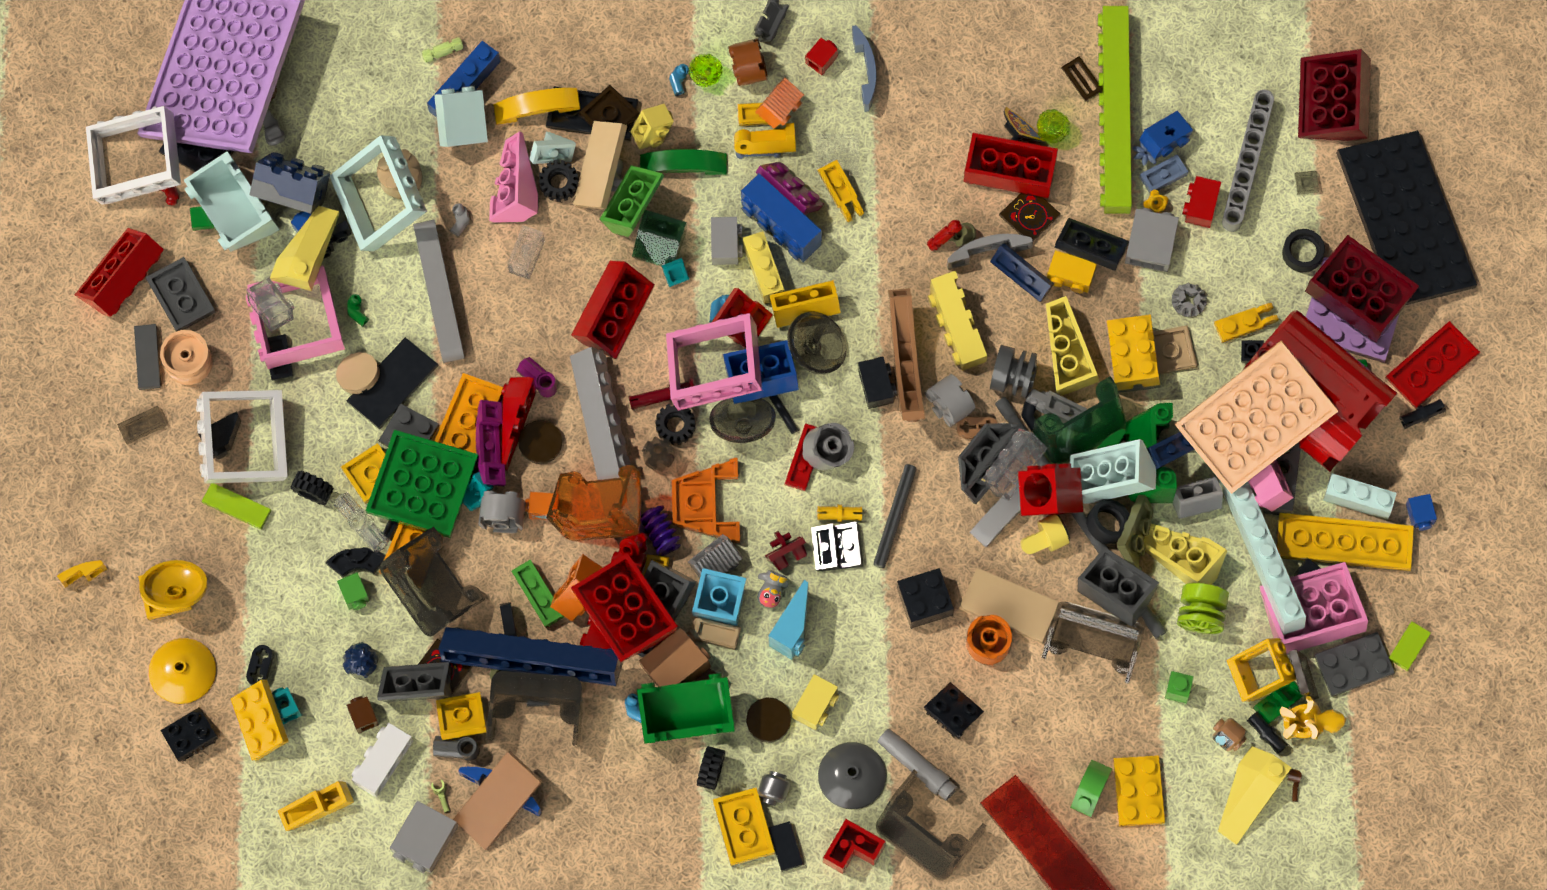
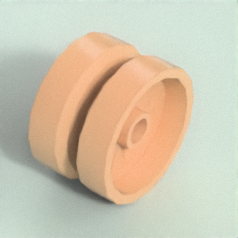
(190, 369)

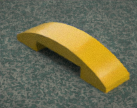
(536, 103)

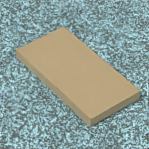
(600, 165)
(1020, 607)

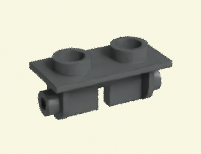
(767, 28)

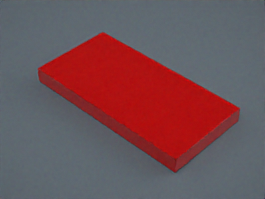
(1432, 364)

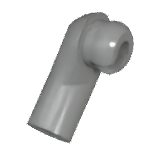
(462, 219)

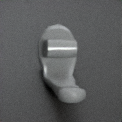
(273, 133)

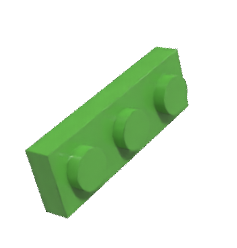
(536, 592)

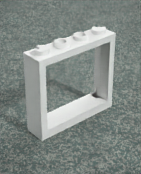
(139, 186)
(278, 437)

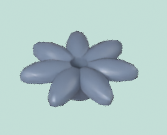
(1143, 154)

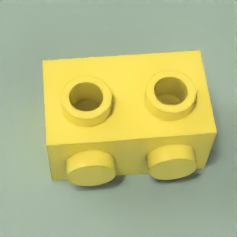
(652, 126)
(815, 702)

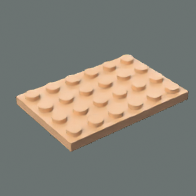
(1256, 417)

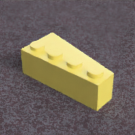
(956, 321)

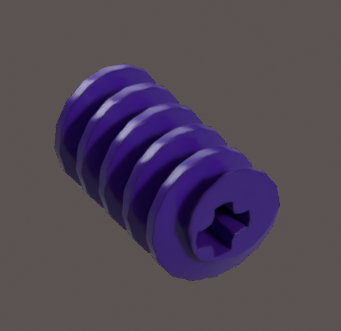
(659, 530)

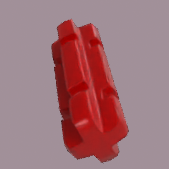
(944, 235)

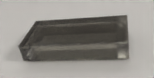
(142, 425)

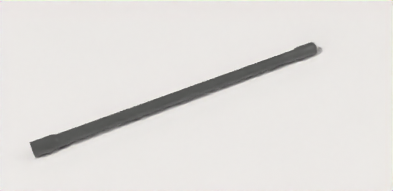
(1010, 415)

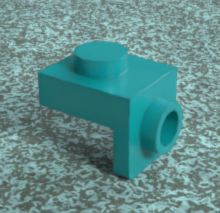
(475, 492)

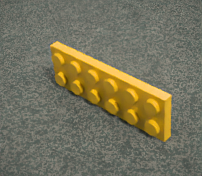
(1345, 541)

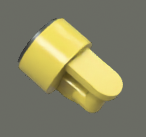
(1051, 535)

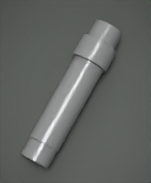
(935, 779)

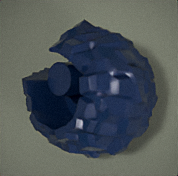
(360, 659)

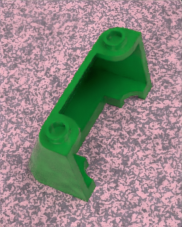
(1148, 427)
(685, 709)

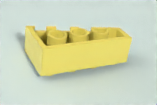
(1068, 349)

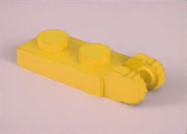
(840, 189)
(1244, 322)

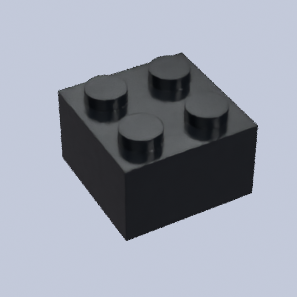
(925, 598)

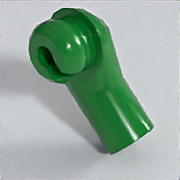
(354, 310)

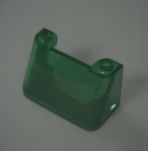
(1085, 430)

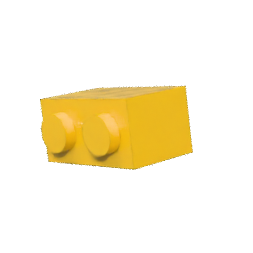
(1071, 272)

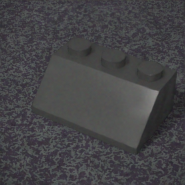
(1117, 586)

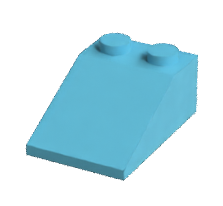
(789, 631)

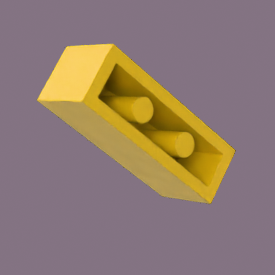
(812, 298)

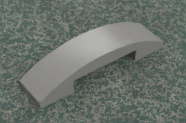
(1014, 241)
(996, 519)

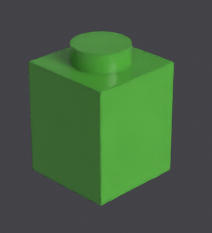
(353, 591)
(1179, 687)

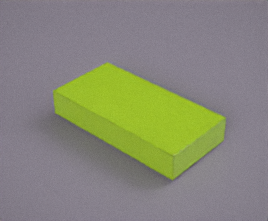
(1409, 646)

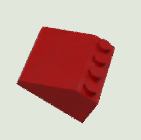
(624, 608)

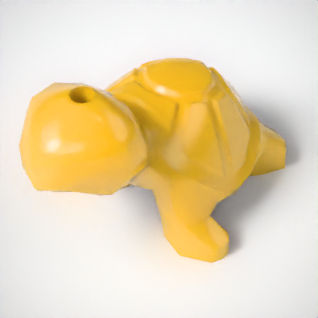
(1308, 721)

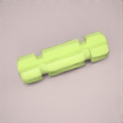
(442, 49)

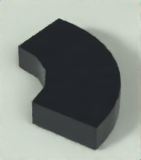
(355, 559)

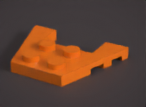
(696, 501)

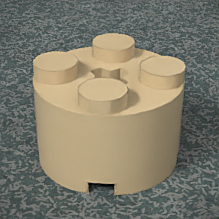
(386, 179)

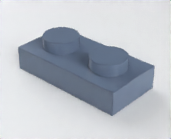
(1164, 174)

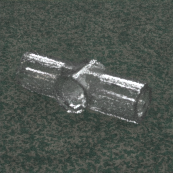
(369, 530)

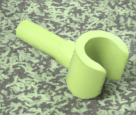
(441, 794)

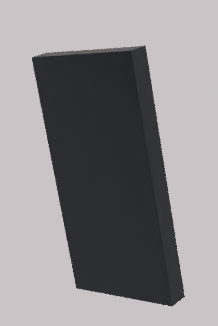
(573, 122)
(398, 379)

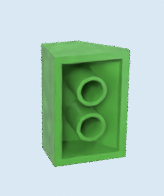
(630, 200)

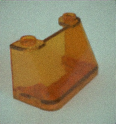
(598, 507)

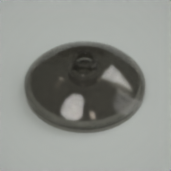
(824, 339)
(742, 421)

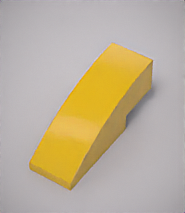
(315, 805)

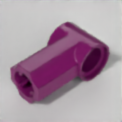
(530, 368)

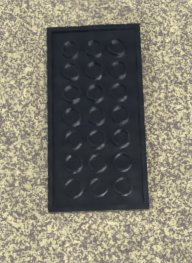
(1407, 214)

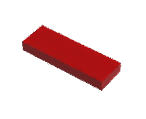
(800, 469)

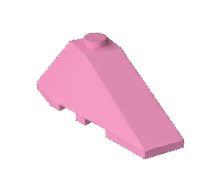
(517, 190)

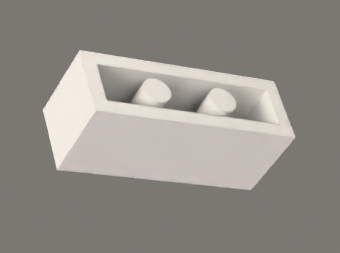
(381, 759)

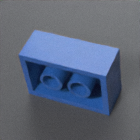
(776, 369)

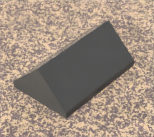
(415, 682)

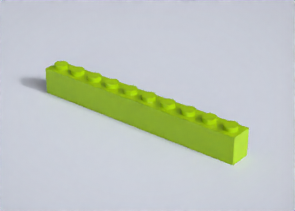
(1116, 110)

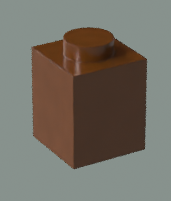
(362, 714)

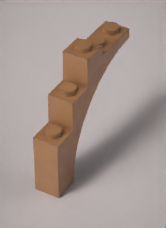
(905, 355)

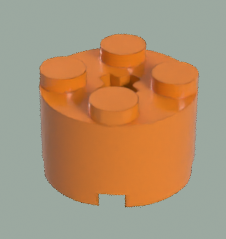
(986, 627)

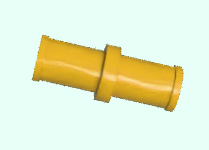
(839, 513)

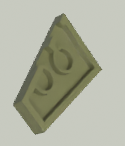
(1135, 528)

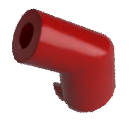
(172, 195)

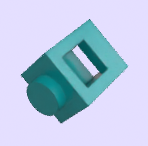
(288, 713)

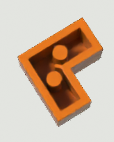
(564, 599)

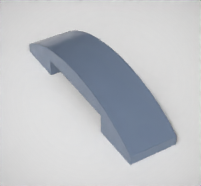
(862, 45)

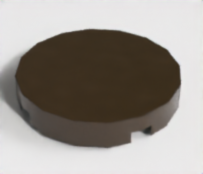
(540, 442)
(768, 719)

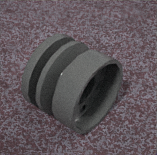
(1013, 371)

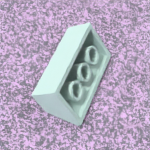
(1115, 471)

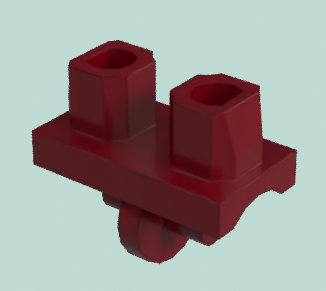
(777, 556)

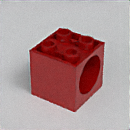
(1035, 491)

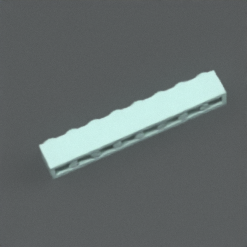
(1266, 558)

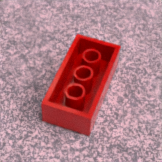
(1010, 165)

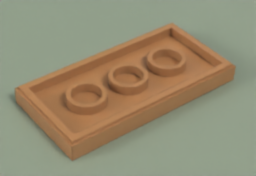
(497, 800)

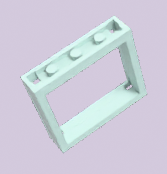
(352, 204)

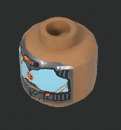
(1229, 734)

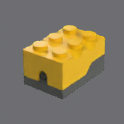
(1133, 353)

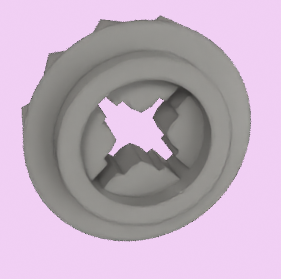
(1186, 308)

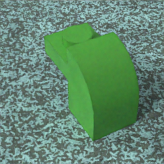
(1091, 788)

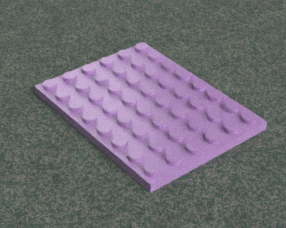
(223, 70)

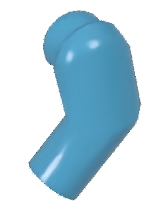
(677, 77)
(716, 306)
(632, 707)

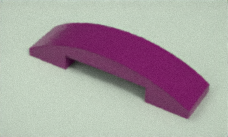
(488, 443)

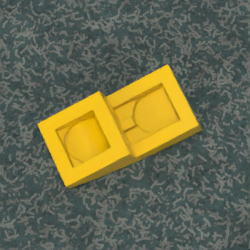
(88, 569)

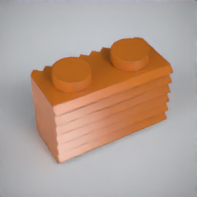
(779, 103)

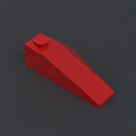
(517, 401)

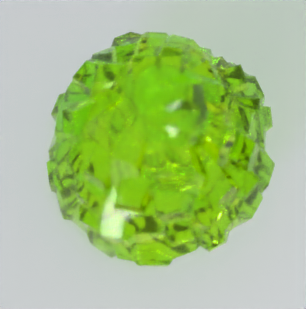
(705, 70)
(1053, 126)

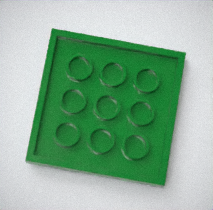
(422, 483)

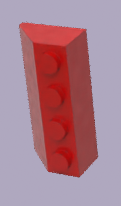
(120, 272)
(613, 308)

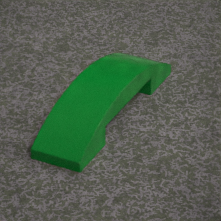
(685, 161)

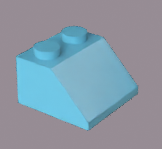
(719, 597)

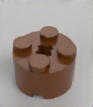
(748, 62)

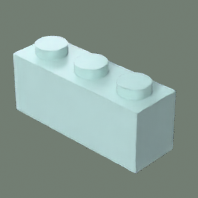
(1359, 496)

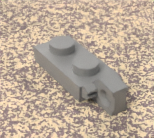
(1053, 403)

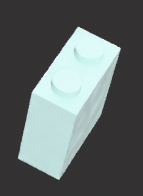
(461, 117)

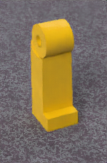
(765, 141)

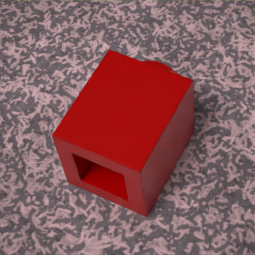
(821, 55)

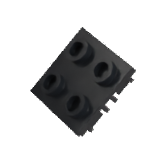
(953, 710)
(189, 734)

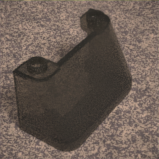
(427, 584)

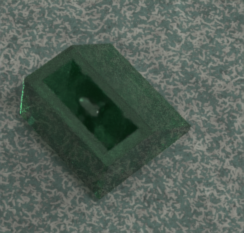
(659, 238)

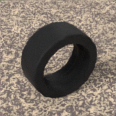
(1300, 266)
(1097, 530)

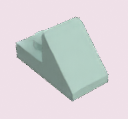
(551, 149)

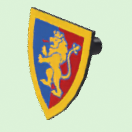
(1019, 127)

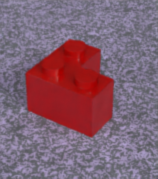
(853, 841)

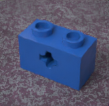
(1166, 135)

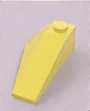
(1253, 786)

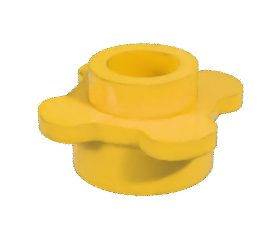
(1160, 206)

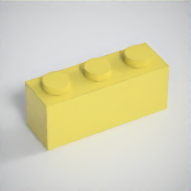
(762, 265)

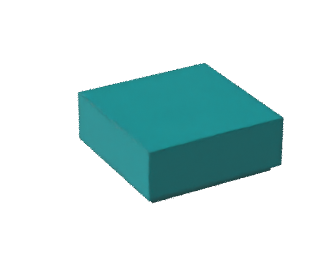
(675, 272)

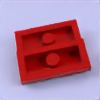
(738, 304)

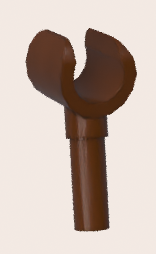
(1295, 776)

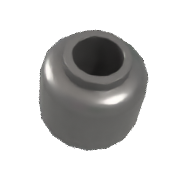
(773, 788)

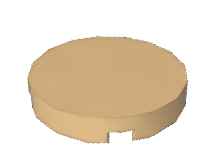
(357, 373)

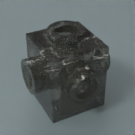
(661, 460)

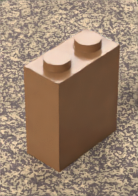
(676, 660)

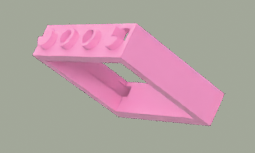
(304, 351)
(719, 389)

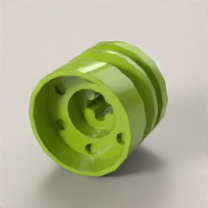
(1203, 608)

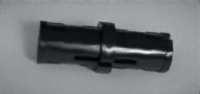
(1422, 414)
(1267, 732)

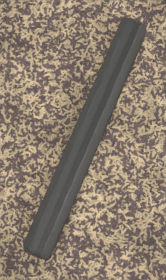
(894, 516)

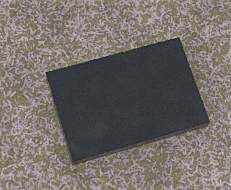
(195, 156)
(1091, 244)

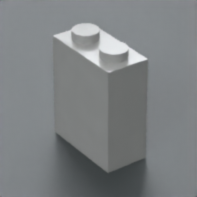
(1152, 239)
(423, 838)

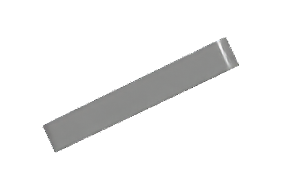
(1249, 151)
(438, 291)

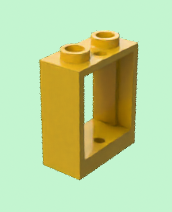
(1244, 677)

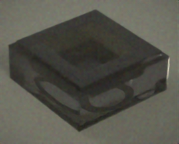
(1306, 182)

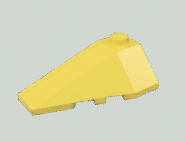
(304, 254)
(1184, 555)

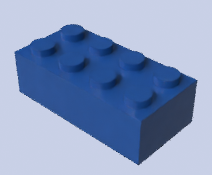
(780, 218)

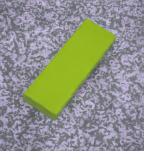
(236, 506)

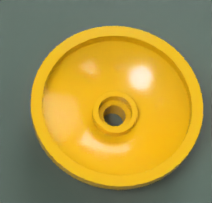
(173, 585)
(191, 681)

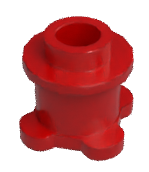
(633, 545)

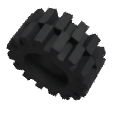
(558, 169)
(675, 437)
(312, 487)
(711, 768)

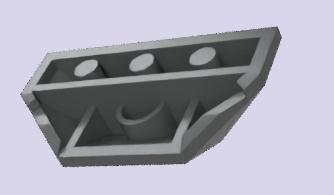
(980, 456)

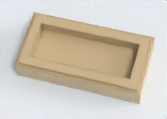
(716, 633)

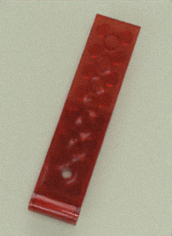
(1040, 839)

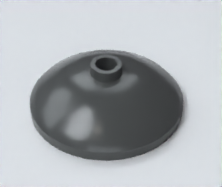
(848, 790)

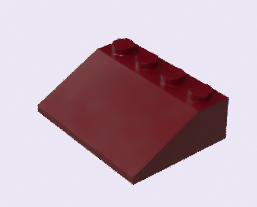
(1335, 96)
(1361, 288)

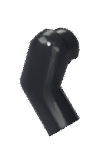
(1028, 414)

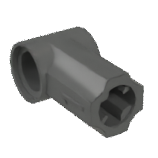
(454, 748)

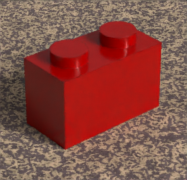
(1202, 201)

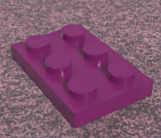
(791, 187)

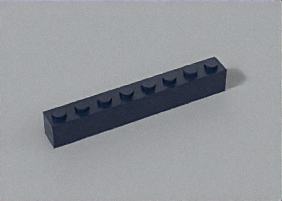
(529, 655)

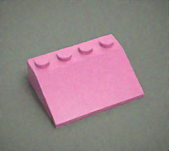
(1329, 606)

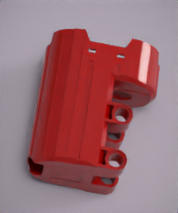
(1344, 380)

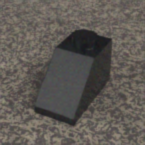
(224, 434)

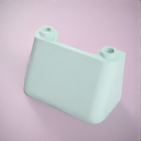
(226, 201)

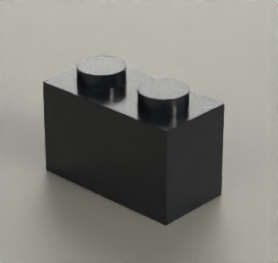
(876, 383)

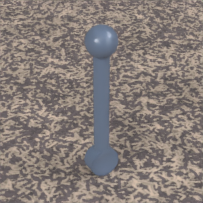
(740, 156)

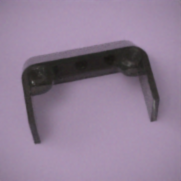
(1094, 634)
(523, 687)
(917, 843)

